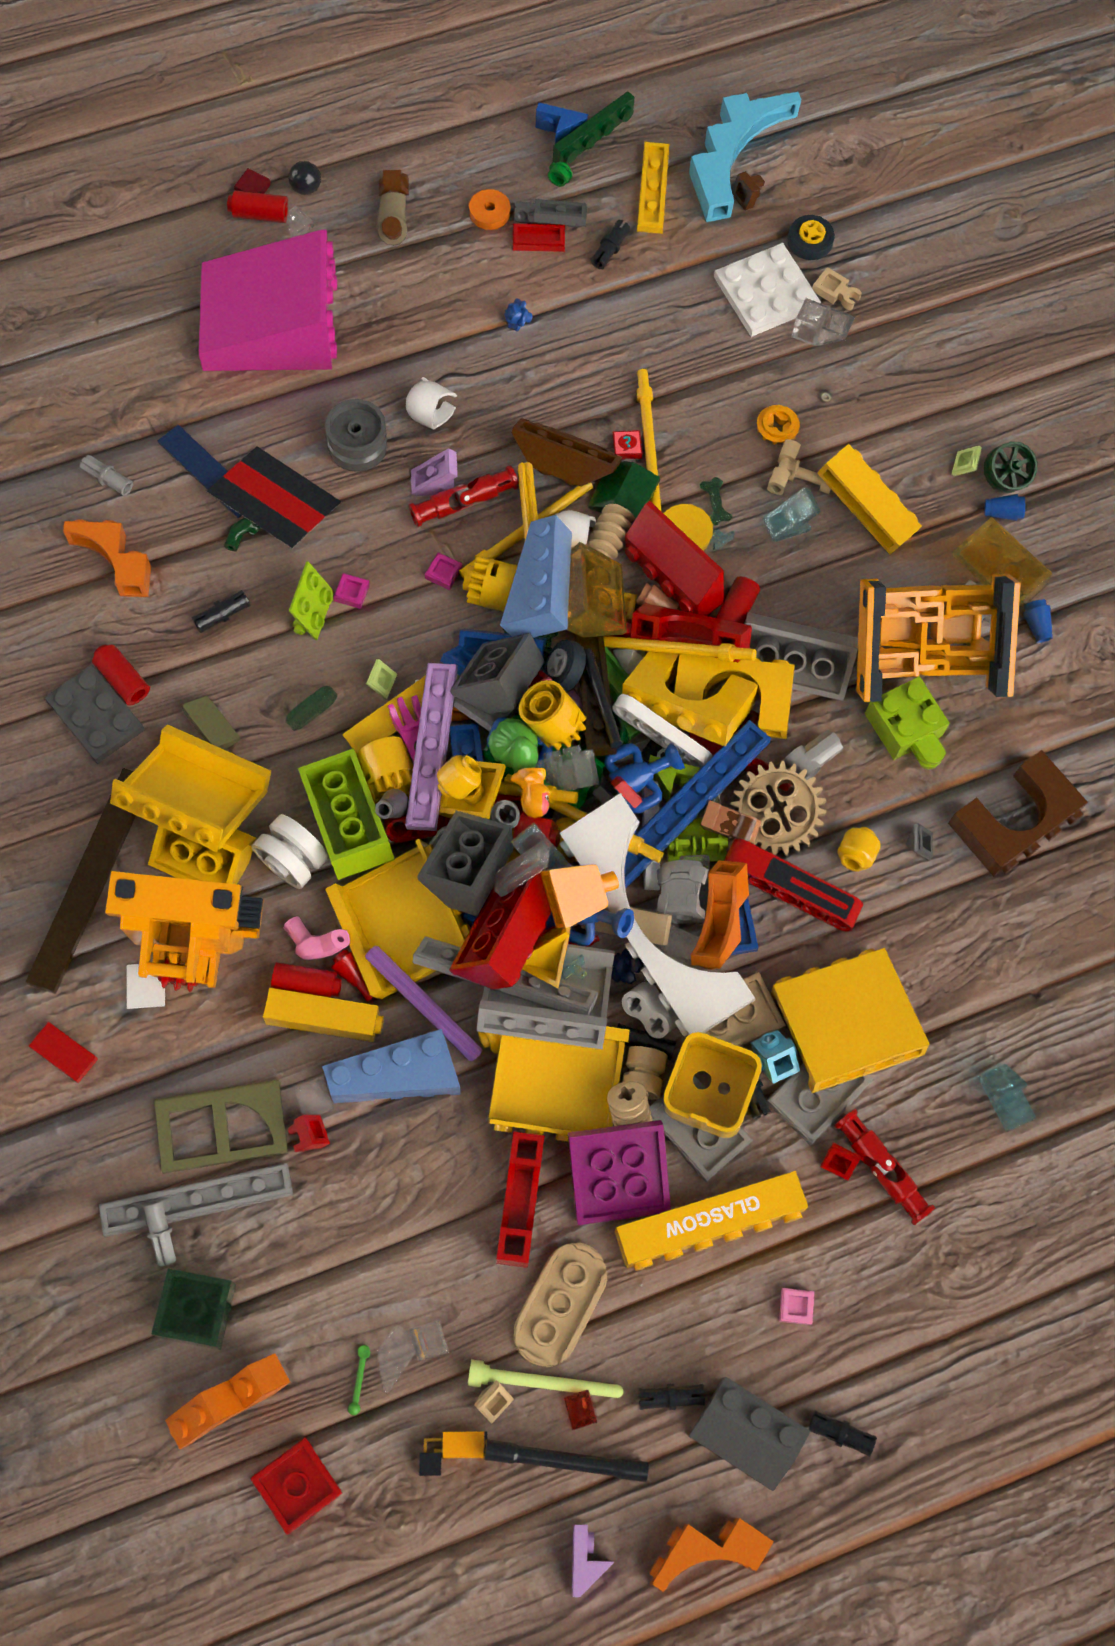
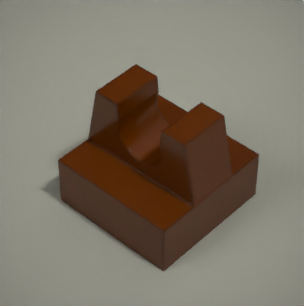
(747, 189)

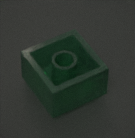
(194, 1309)

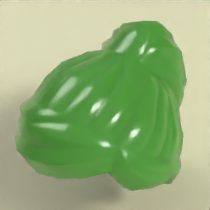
(514, 744)

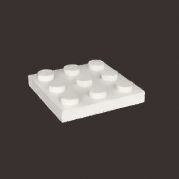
(765, 288)

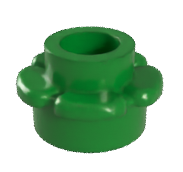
(559, 173)

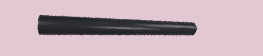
(602, 699)

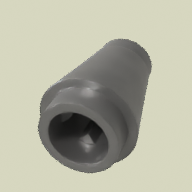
(392, 804)
(508, 811)

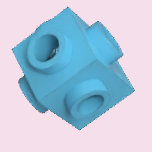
(776, 1056)

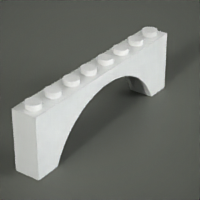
(695, 995)

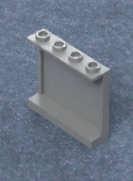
(522, 1018)

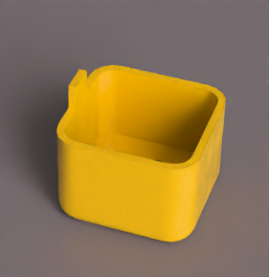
(708, 1108)

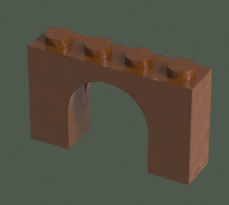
(1000, 846)

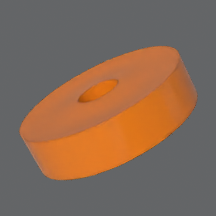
(486, 218)

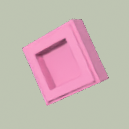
(796, 1306)

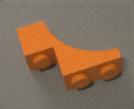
(109, 540)
(721, 927)
(227, 1400)
(689, 1547)

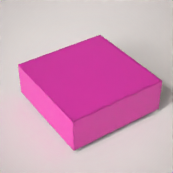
(443, 571)
(351, 591)

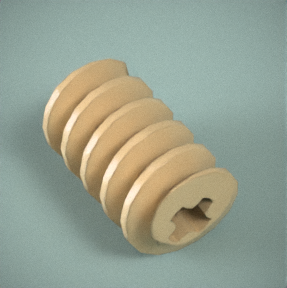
(610, 530)
(629, 1103)

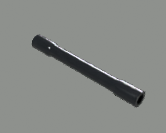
(513, 1453)

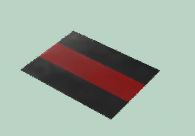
(274, 497)

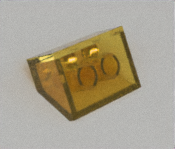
(996, 551)
(595, 594)

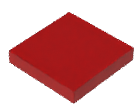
(296, 1486)

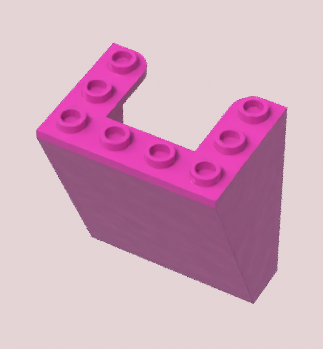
(270, 307)

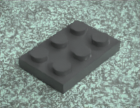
(94, 713)

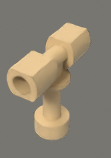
(789, 469)

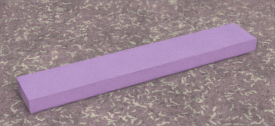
(431, 747)

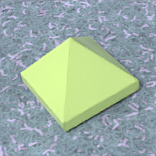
(967, 461)
(381, 679)

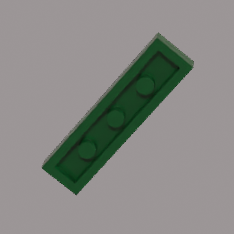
(594, 129)

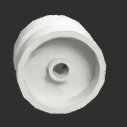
(290, 851)

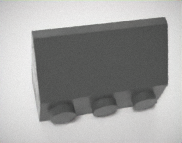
(499, 674)
(466, 861)
(749, 1433)

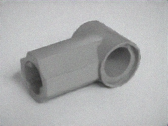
(814, 754)

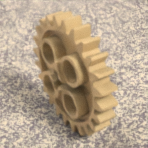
(802, 798)

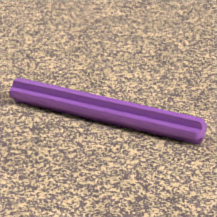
(423, 1002)

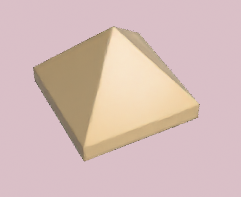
(493, 1401)

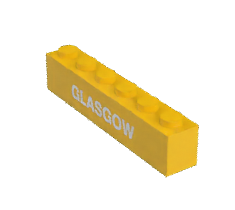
(710, 1220)

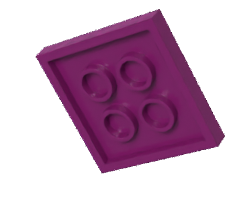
(619, 1172)

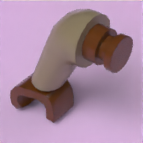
(391, 213)

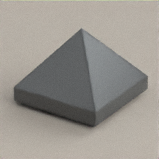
(921, 841)

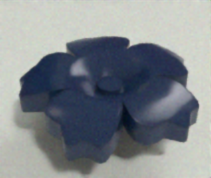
(625, 967)

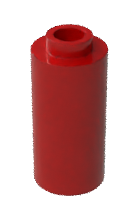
(258, 206)
(739, 600)
(120, 674)
(306, 980)

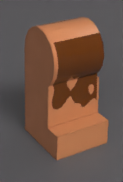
(730, 822)

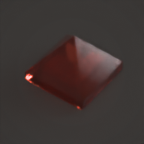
(581, 1409)

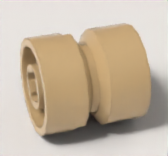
(645, 1067)

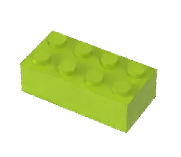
(346, 814)

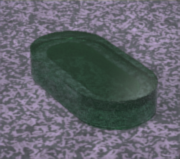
(311, 707)

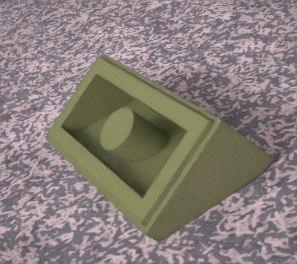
(210, 723)

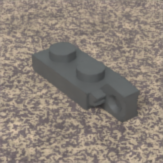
(551, 212)

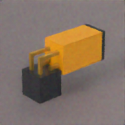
(454, 1446)

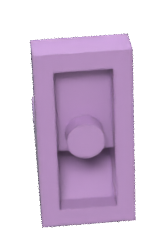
(435, 474)
(584, 1571)

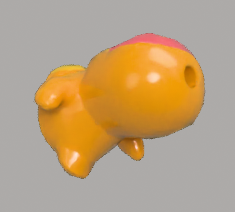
(534, 792)

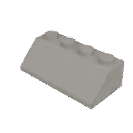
(820, 656)

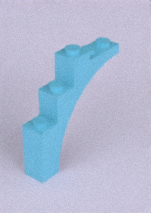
(741, 123)

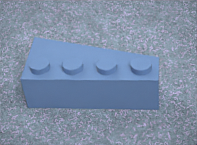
(541, 582)
(395, 1071)

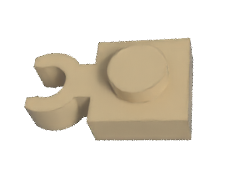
(834, 286)

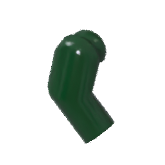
(237, 531)

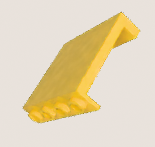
(192, 788)
(396, 914)
(850, 1018)
(555, 1085)

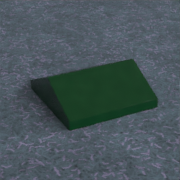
(627, 486)

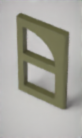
(260, 1097)

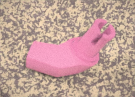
(315, 946)

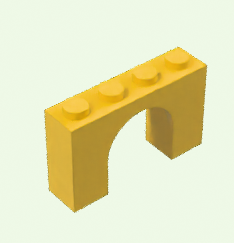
(774, 680)
(708, 718)

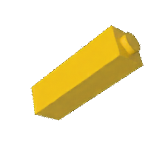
(322, 1015)

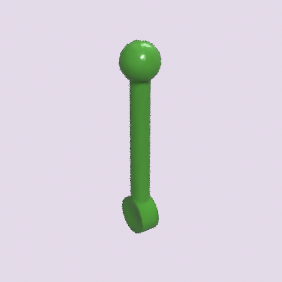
(363, 1352)

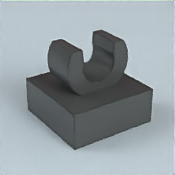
(603, 792)

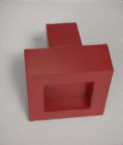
(310, 1132)

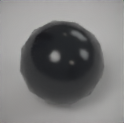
(304, 177)

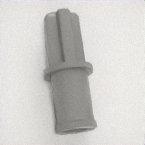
(106, 475)
(159, 1233)

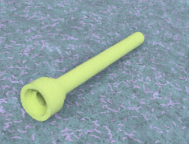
(482, 1374)

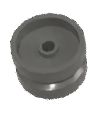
(356, 435)

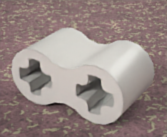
(646, 1006)

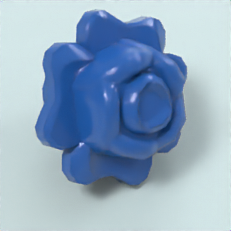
(517, 314)

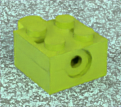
(910, 722)

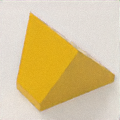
(549, 956)

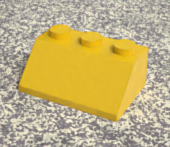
(196, 862)

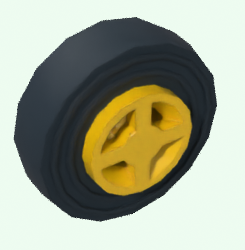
(805, 229)

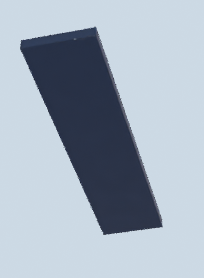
(194, 458)

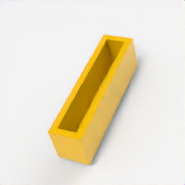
(869, 499)

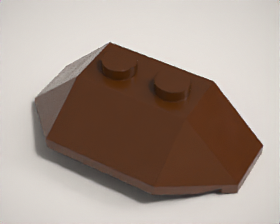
(563, 454)

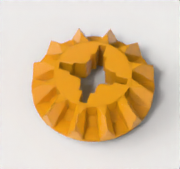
(783, 416)

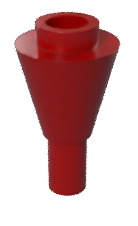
(347, 968)

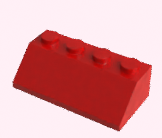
(675, 562)
(504, 936)

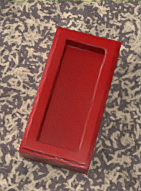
(539, 237)
(63, 1052)

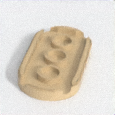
(560, 1304)

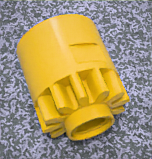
(489, 583)
(551, 714)
(386, 766)

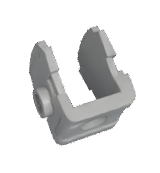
(683, 891)

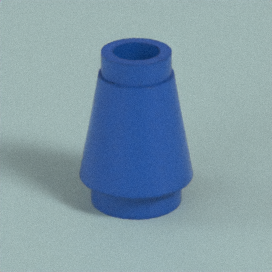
(1006, 507)
(1039, 620)

